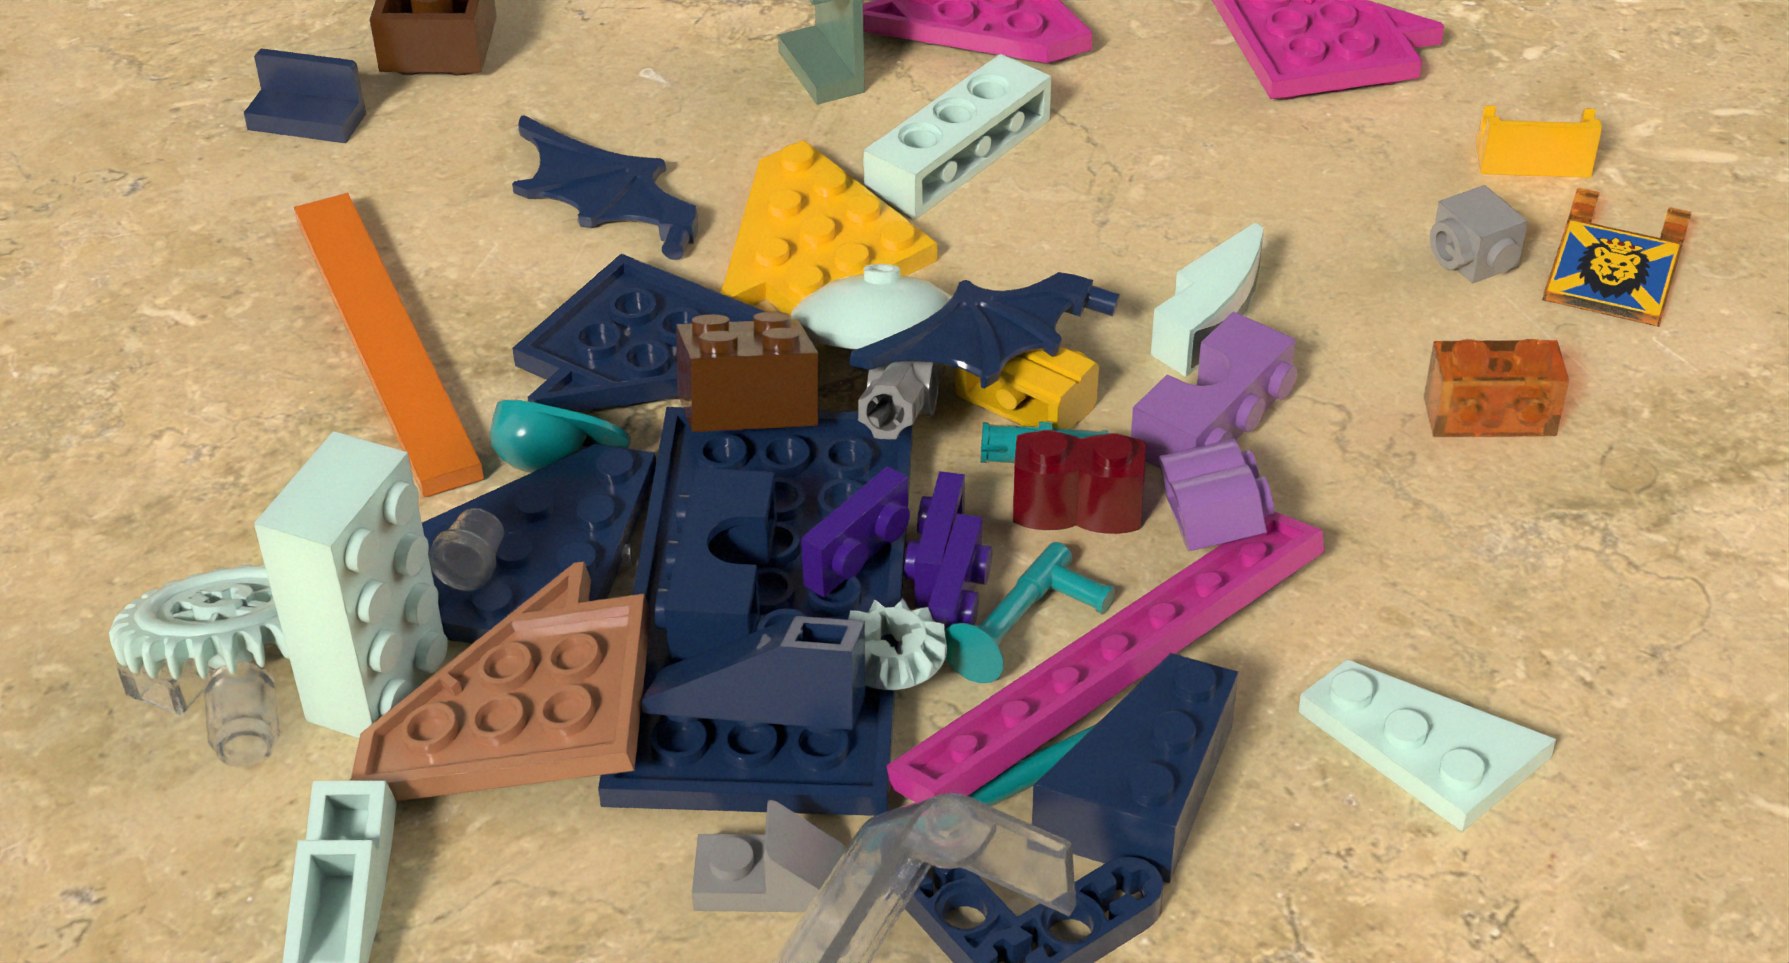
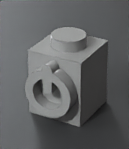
(1477, 234)

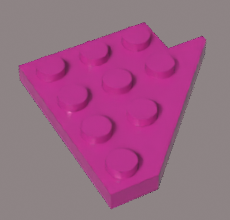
(1015, 28)
(1327, 43)

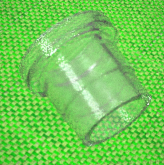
(467, 551)

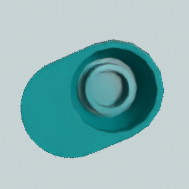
(538, 434)

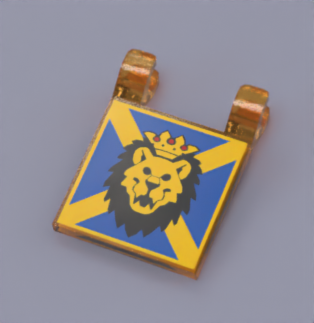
(1615, 268)

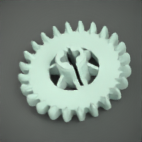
(204, 617)

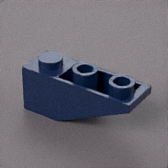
(783, 674)

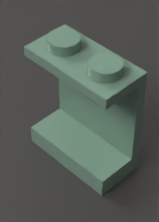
(831, 53)

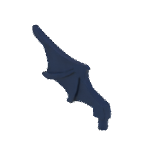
(606, 186)
(989, 327)

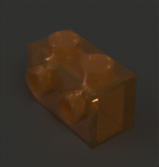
(1500, 383)

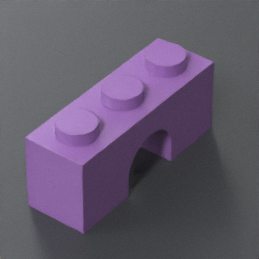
(1238, 378)

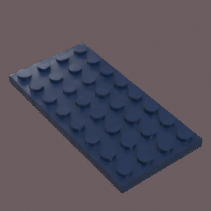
(740, 767)

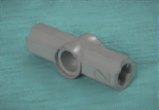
(898, 396)

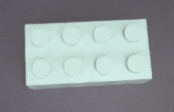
(352, 582)

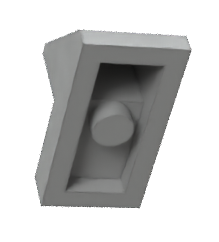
(767, 870)

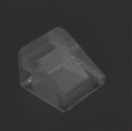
(163, 689)

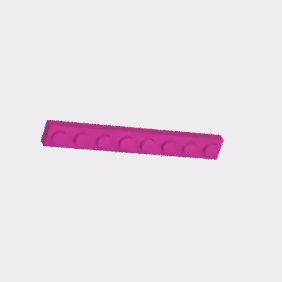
(1103, 662)

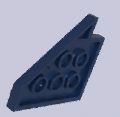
(618, 337)
(550, 520)

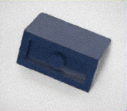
(306, 96)

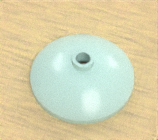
(867, 307)

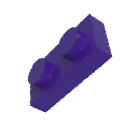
(935, 525)
(855, 531)
(962, 567)

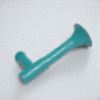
(975, 649)

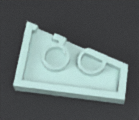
(1424, 742)

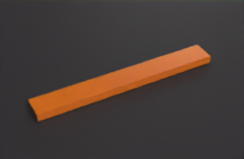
(389, 346)

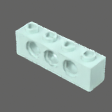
(957, 135)

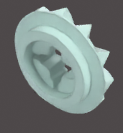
(921, 648)

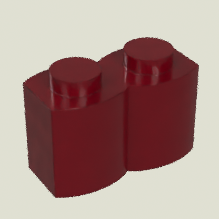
(1078, 482)

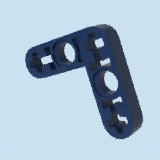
(1010, 937)

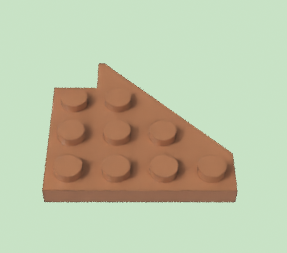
(524, 704)

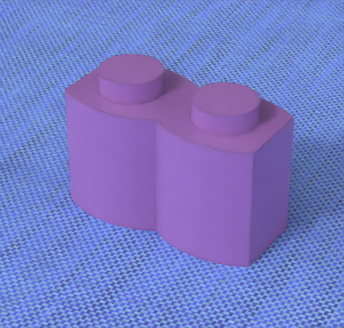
(1216, 494)

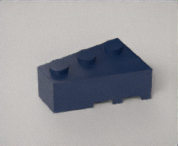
(1142, 767)

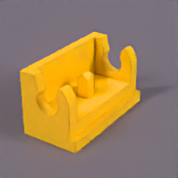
(1537, 146)

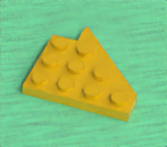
(812, 227)

